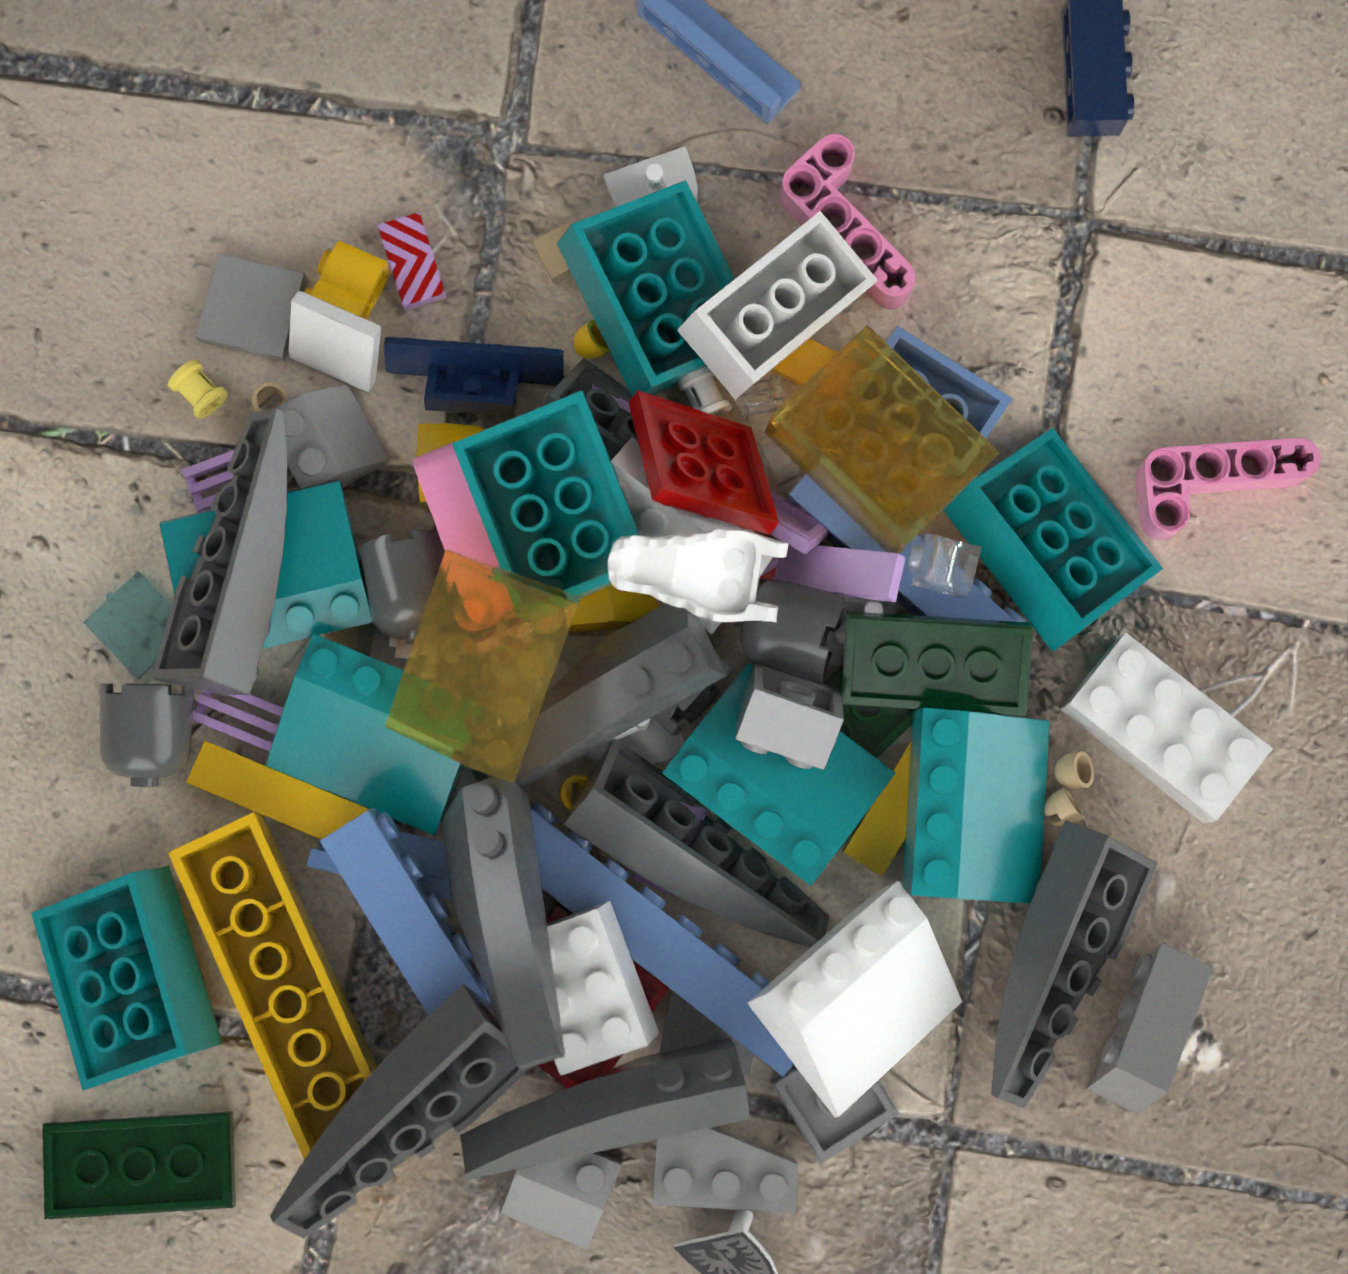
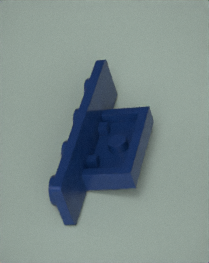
(473, 375)

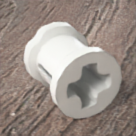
(704, 392)

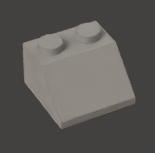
(330, 438)
(789, 717)
(564, 1195)

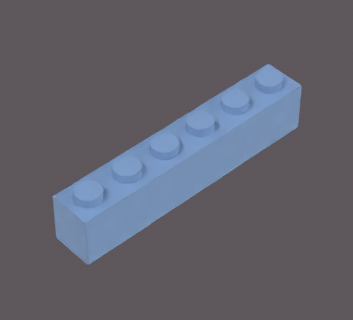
(919, 601)
(402, 909)

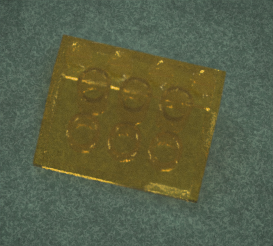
(880, 441)
(482, 664)

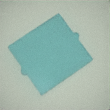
(132, 624)

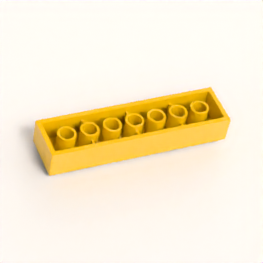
(276, 972)

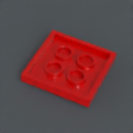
(702, 463)

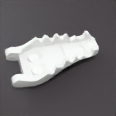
(702, 572)

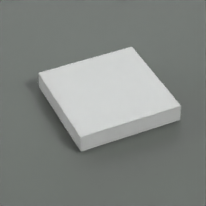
(334, 341)

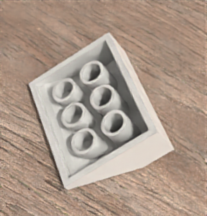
(859, 997)

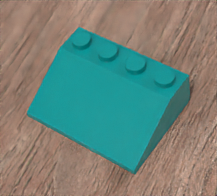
(643, 278)
(548, 495)
(1052, 538)
(319, 570)
(339, 743)
(975, 806)
(781, 808)
(126, 977)

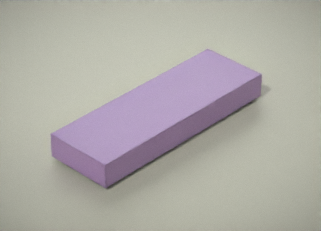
(844, 571)

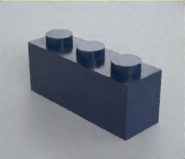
(1096, 67)

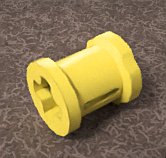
(197, 389)

